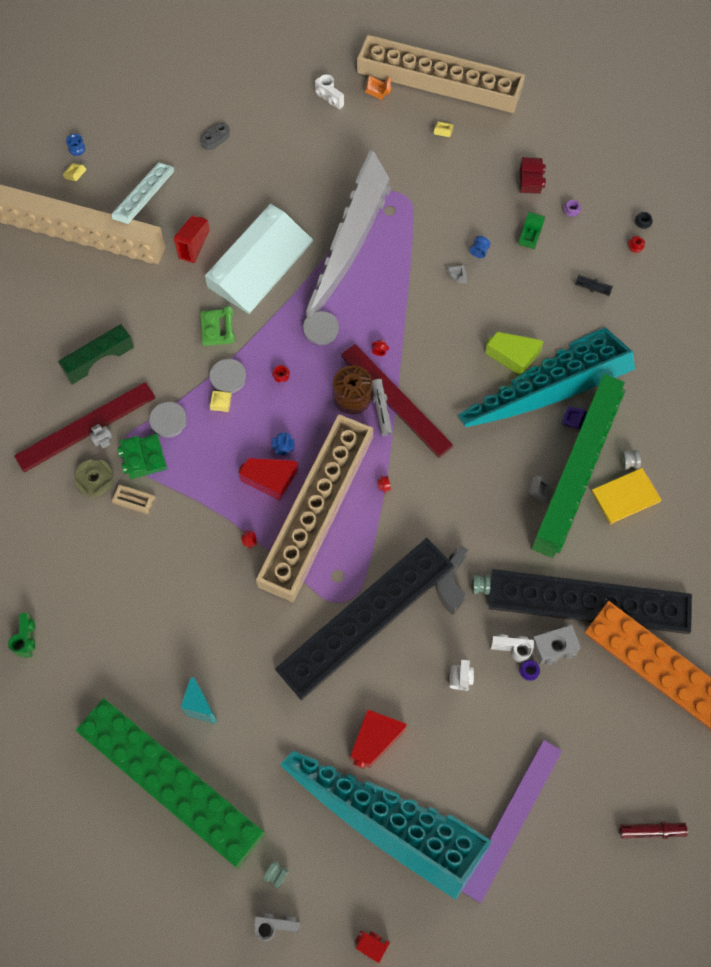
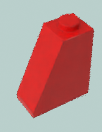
(191, 238)
(268, 475)
(375, 738)

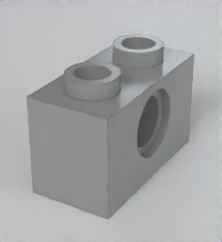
(564, 637)

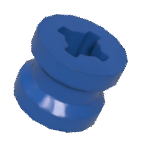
(75, 144)
(480, 247)

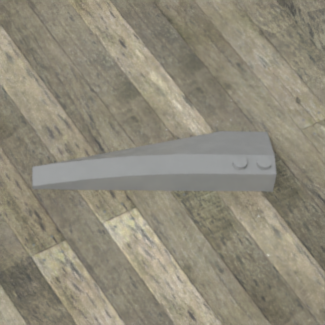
(351, 235)

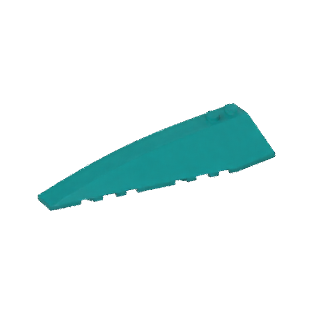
(556, 379)
(419, 838)

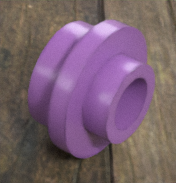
(572, 204)

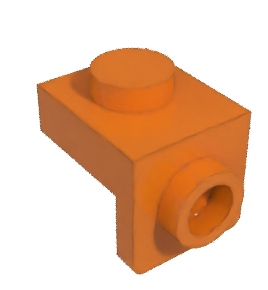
(378, 88)

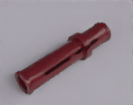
(654, 830)

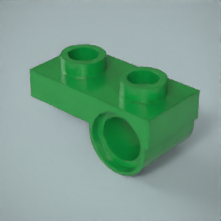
(531, 230)
(26, 628)

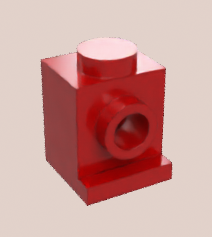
(371, 946)

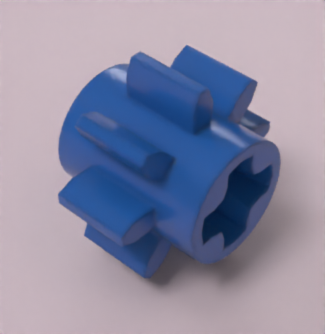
(283, 444)

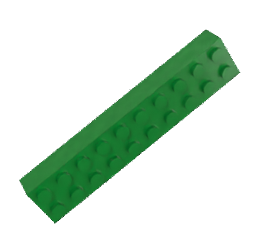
(579, 467)
(171, 783)

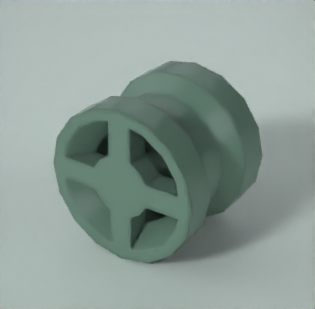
(481, 584)
(276, 874)

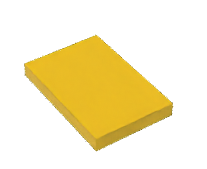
(626, 496)

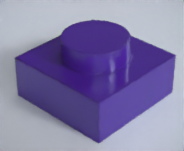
(574, 417)

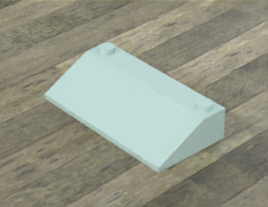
(258, 259)

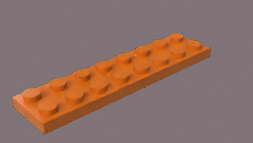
(653, 661)

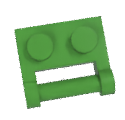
(211, 327)

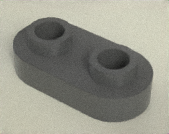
(216, 136)

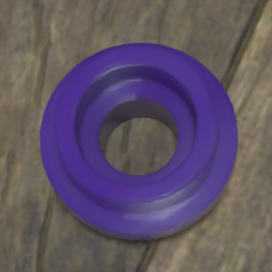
(529, 664)

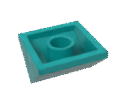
(195, 703)

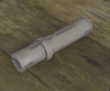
(381, 407)

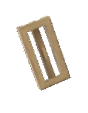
(148, 504)

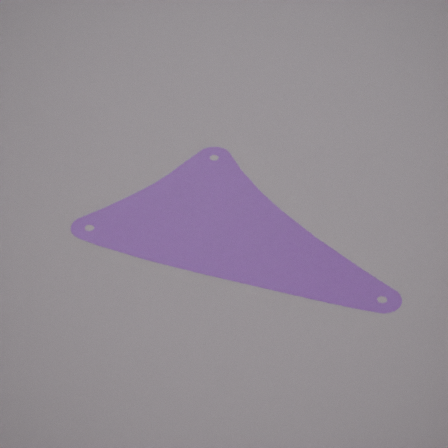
(215, 443)

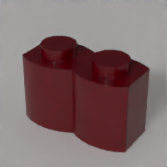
(532, 175)

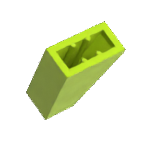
(513, 350)

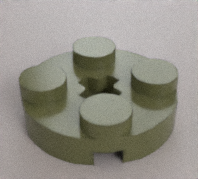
(94, 488)

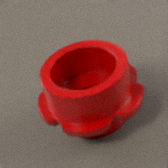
(636, 248)
(379, 348)
(280, 369)
(384, 484)
(249, 539)

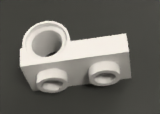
(325, 88)
(502, 642)
(461, 676)

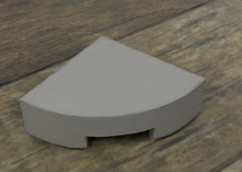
(457, 273)

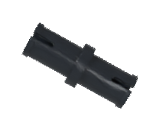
(594, 285)

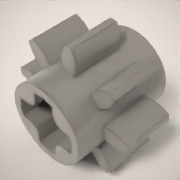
(100, 436)

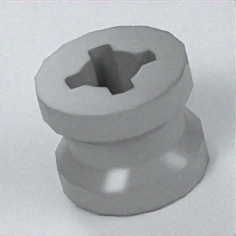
(630, 459)

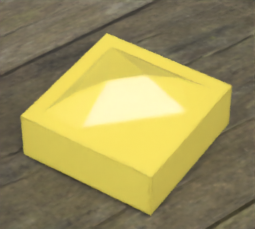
(443, 129)
(74, 172)
(220, 401)

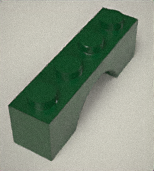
(79, 362)

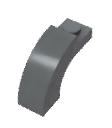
(447, 590)

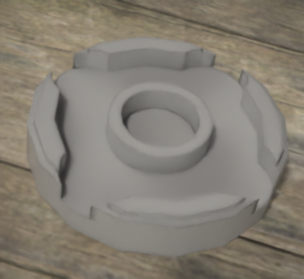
(321, 328)
(228, 376)
(168, 419)

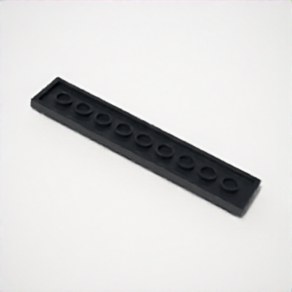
(585, 599)
(364, 618)

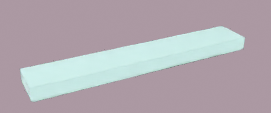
(142, 193)

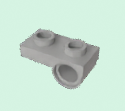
(287, 924)

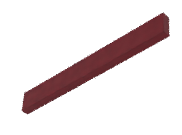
(400, 404)
(82, 427)

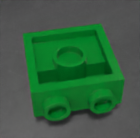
(142, 456)

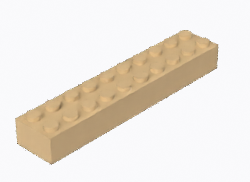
(440, 73)
(80, 225)
(315, 508)

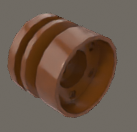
(352, 398)

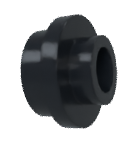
(644, 216)

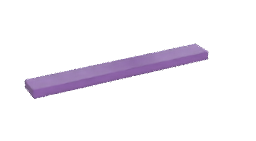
(512, 820)

